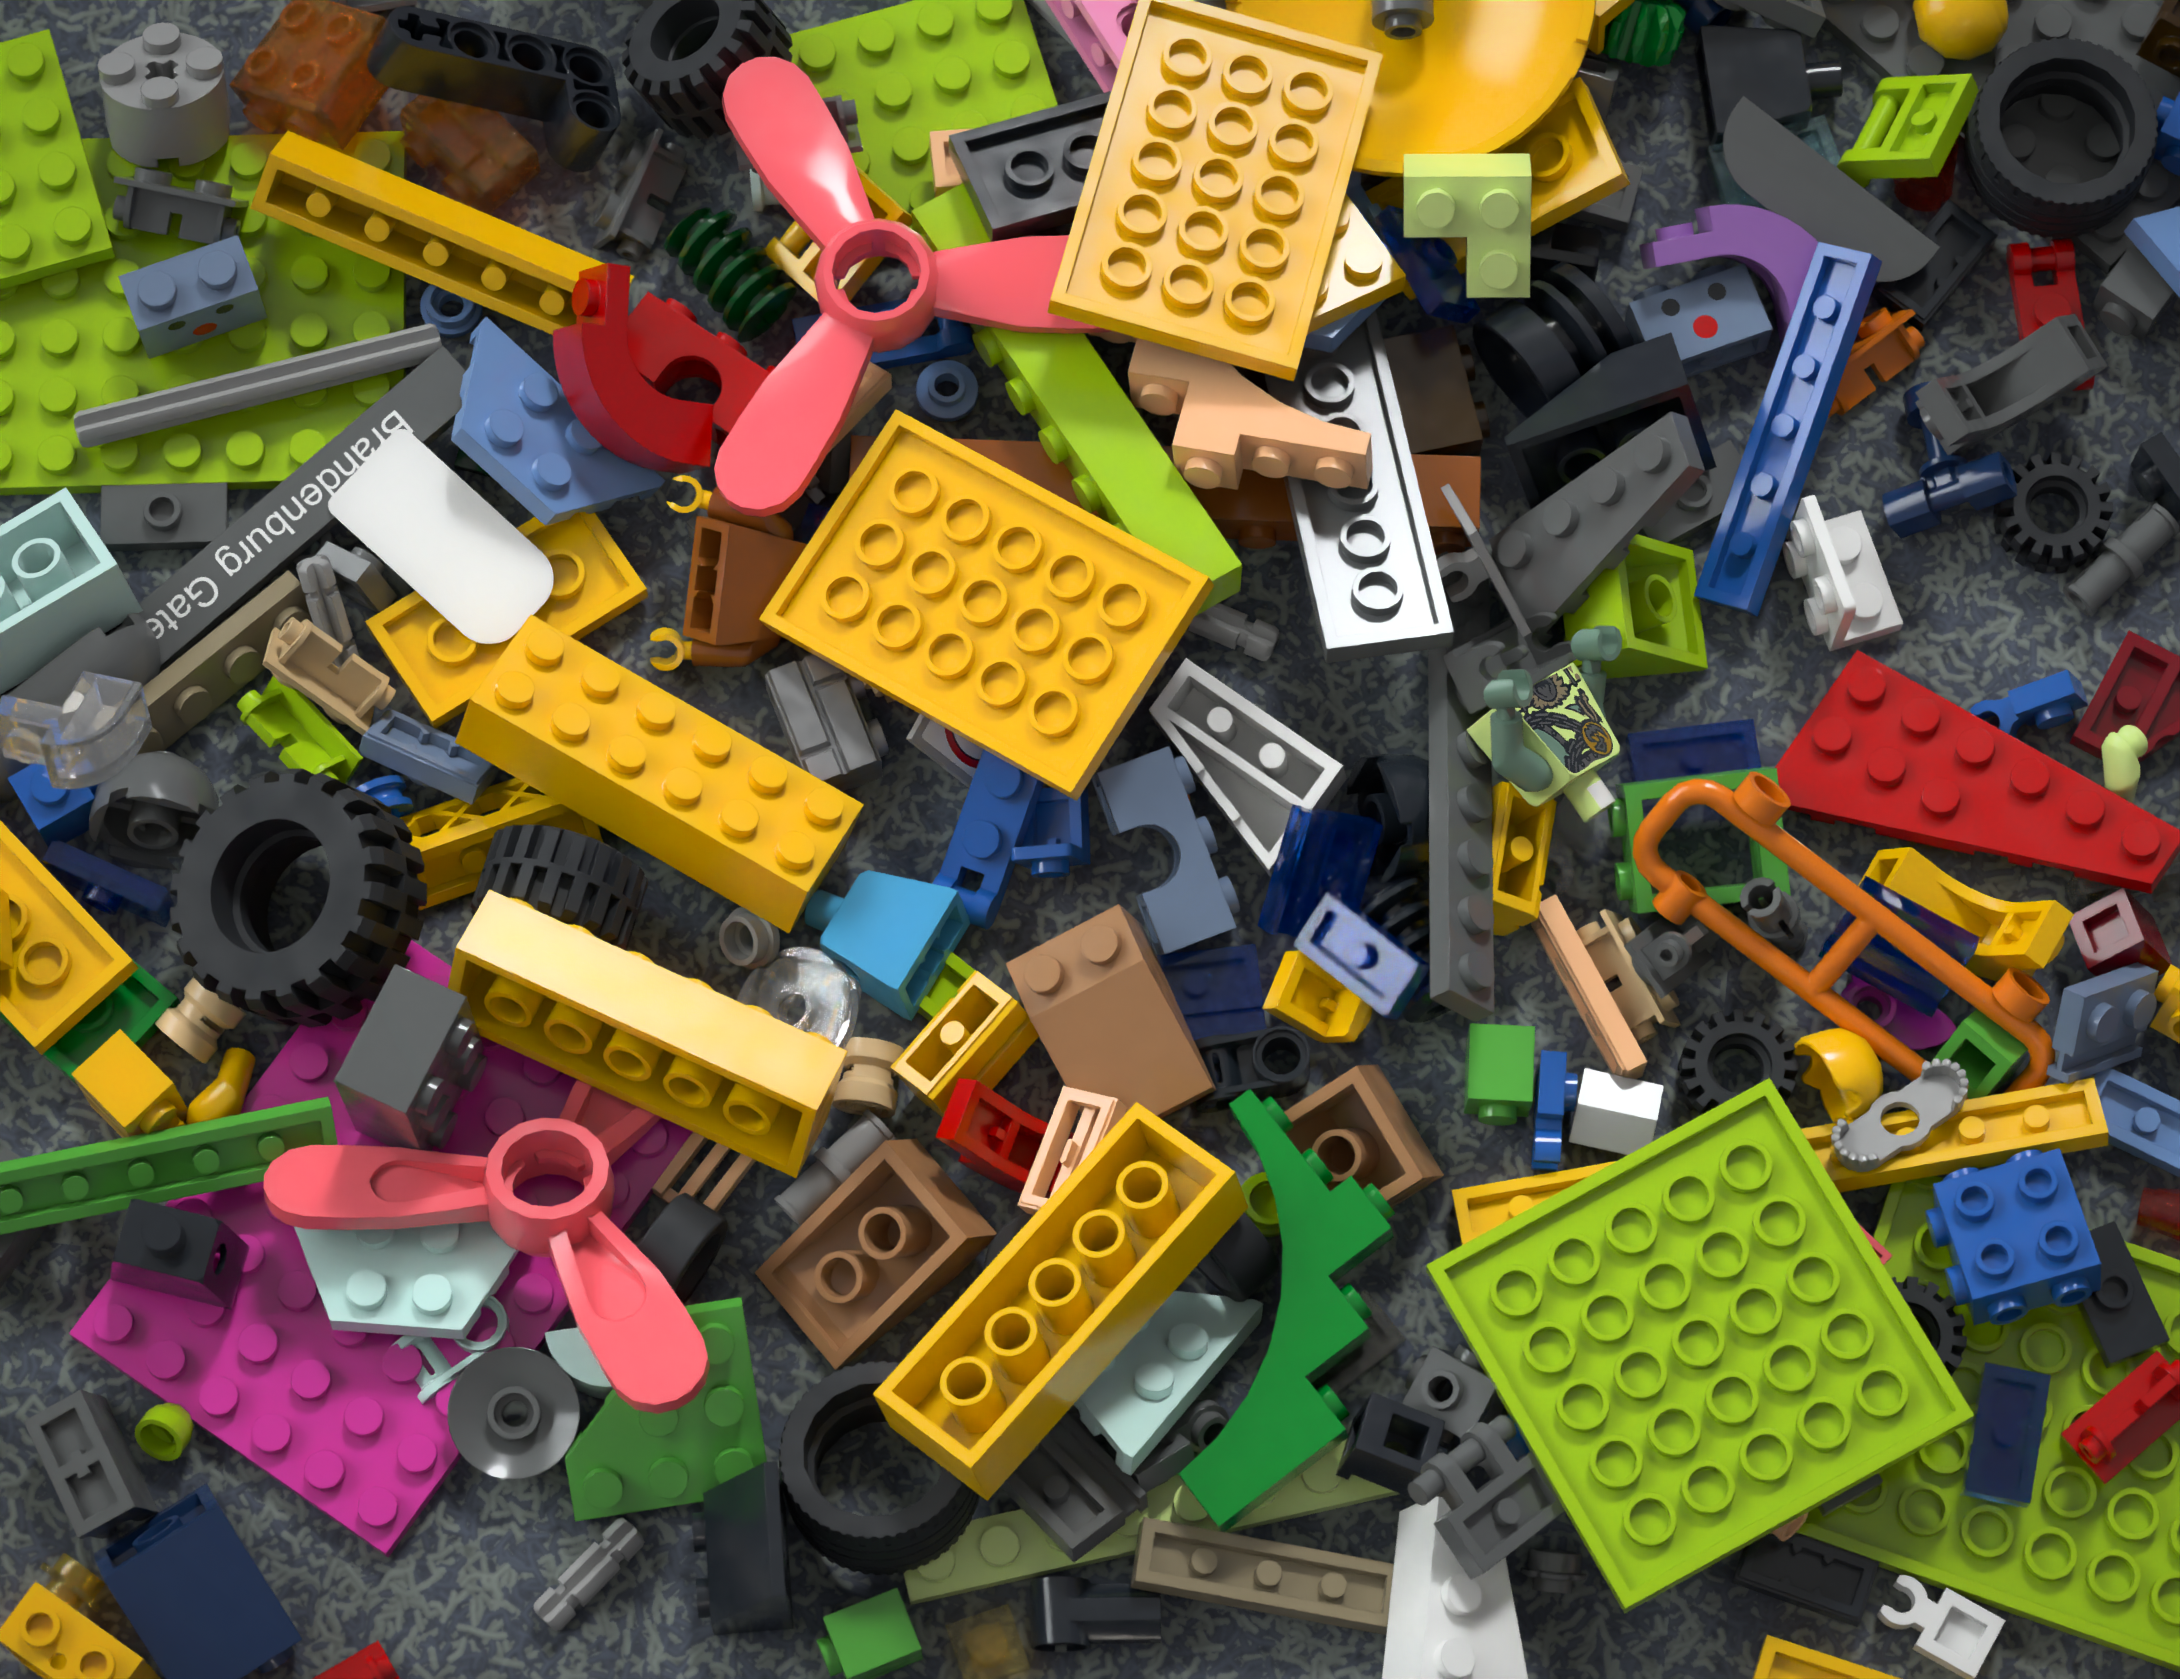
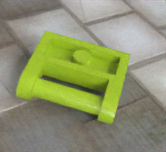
(1910, 127)

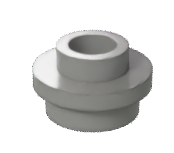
(748, 939)

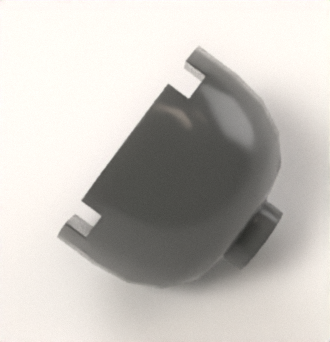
(151, 809)

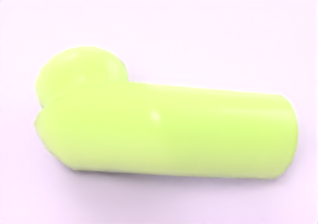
(2121, 761)

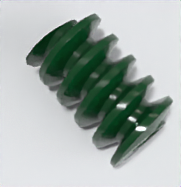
(728, 272)

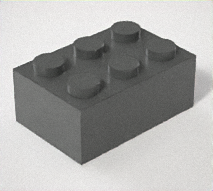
(411, 1063)

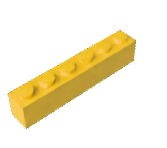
(420, 233)

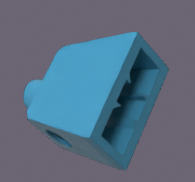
(890, 935)

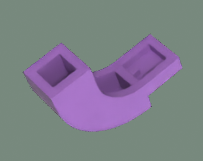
(1747, 234)

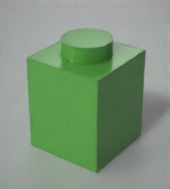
(1985, 1054)
(1499, 1072)
(869, 1638)

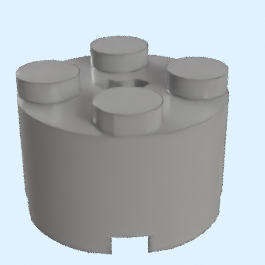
(165, 97)

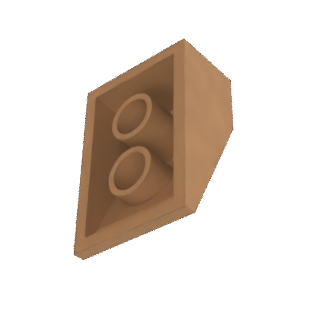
(1111, 1015)
(875, 1250)

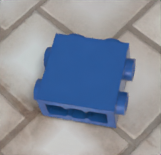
(2014, 1237)

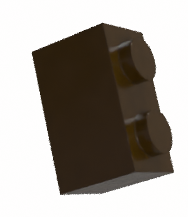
(1435, 393)

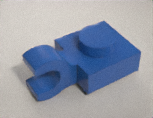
(2039, 703)

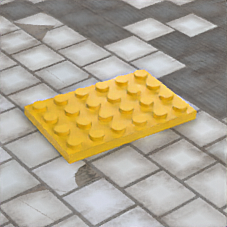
(1216, 185)
(987, 603)

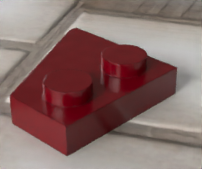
(2136, 691)

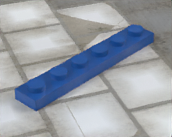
(1788, 428)

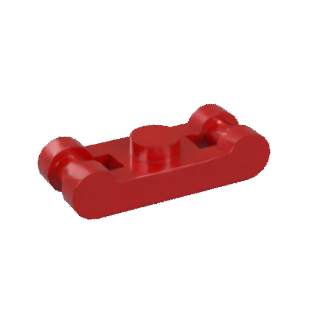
(2041, 304)

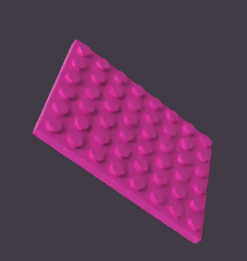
(326, 1405)

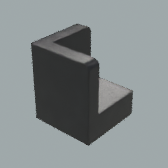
(1567, 244)

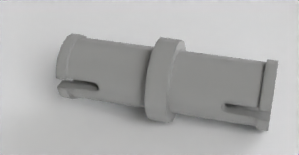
(833, 1167)

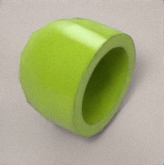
(164, 1431)

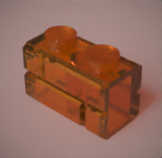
(471, 147)

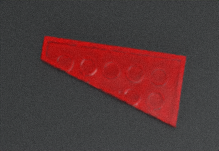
(1943, 778)

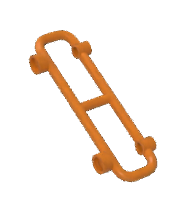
(1755, 810)

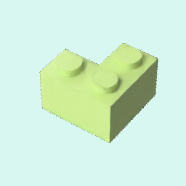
(1479, 200)

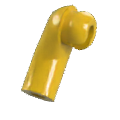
(227, 1092)

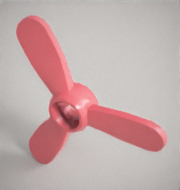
(810, 392)
(612, 1288)

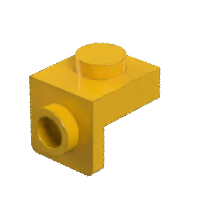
(1315, 1001)

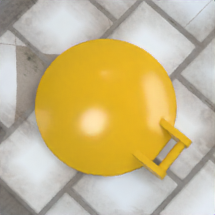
(1460, 85)

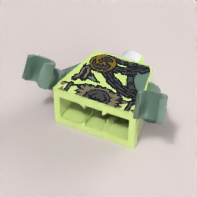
(1556, 731)

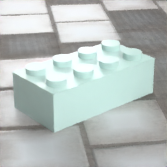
(54, 586)

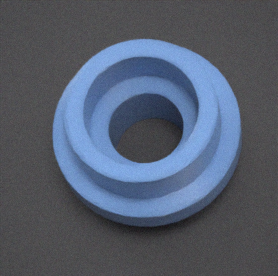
(449, 327)
(947, 407)

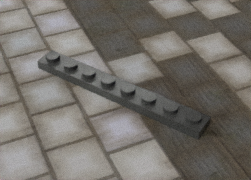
(1460, 829)

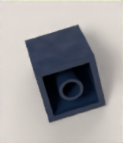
(197, 1593)

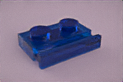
(1317, 856)
(1892, 970)
(1217, 989)

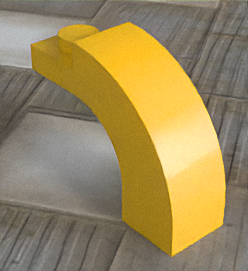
(2009, 932)

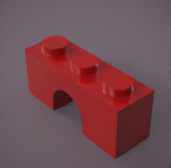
(673, 347)

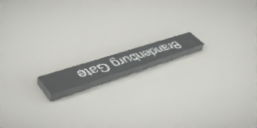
(294, 511)

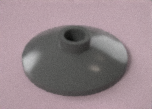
(478, 1408)

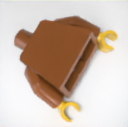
(731, 581)

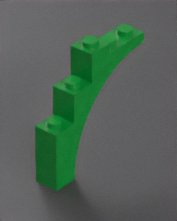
(1324, 1235)

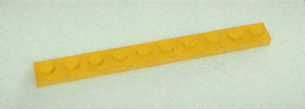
(1978, 1136)

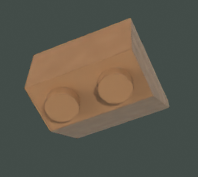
(1364, 1134)

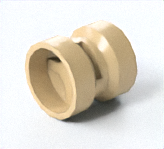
(199, 1021)
(868, 1078)

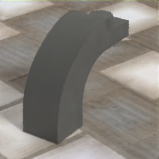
(2010, 386)

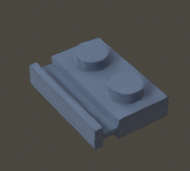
(2102, 1020)

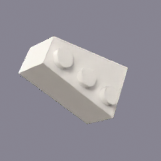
(1244, 758)
(1442, 1618)

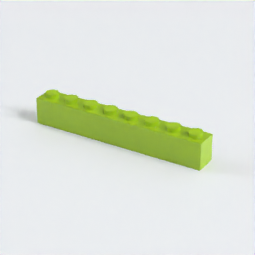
(1090, 423)

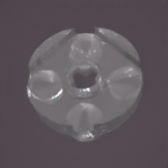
(809, 974)

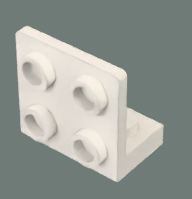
(1841, 575)

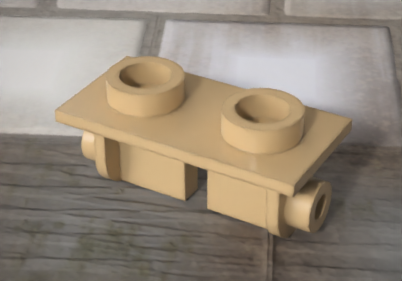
(303, 659)
(1635, 999)

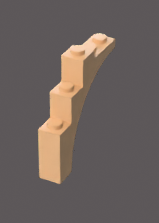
(1237, 425)

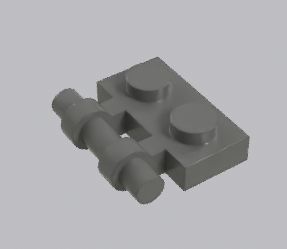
(1502, 1512)

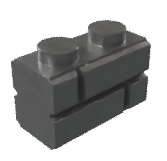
(825, 722)

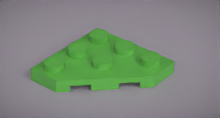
(670, 1458)

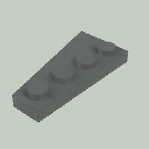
(1589, 523)

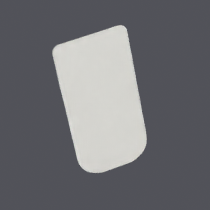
(444, 539)

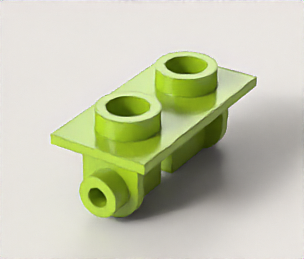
(307, 736)

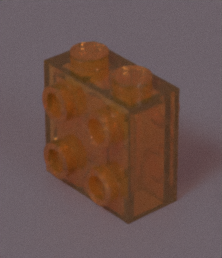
(313, 72)

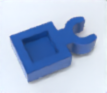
(1553, 1095)

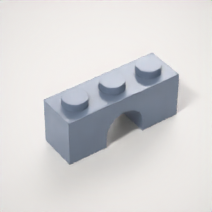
(1154, 796)

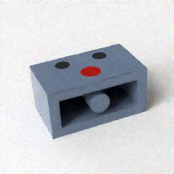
(193, 296)
(1710, 318)

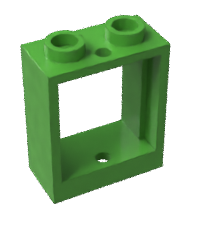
(1627, 815)

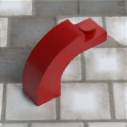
(612, 394)
(993, 1135)

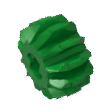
(1645, 32)

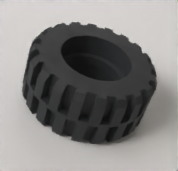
(232, 875)

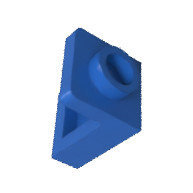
(1056, 835)

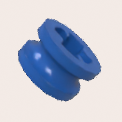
(389, 791)

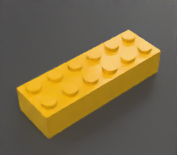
(658, 773)
(646, 1033)
(1061, 1300)

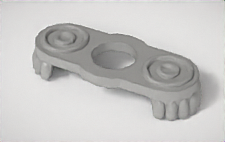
(1932, 1096)

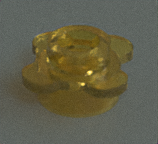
(73, 1583)

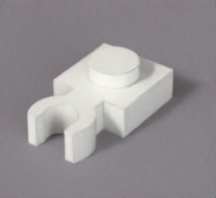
(1952, 1630)

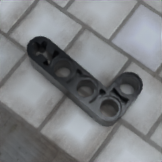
(504, 72)

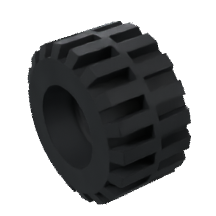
(688, 50)
(566, 879)

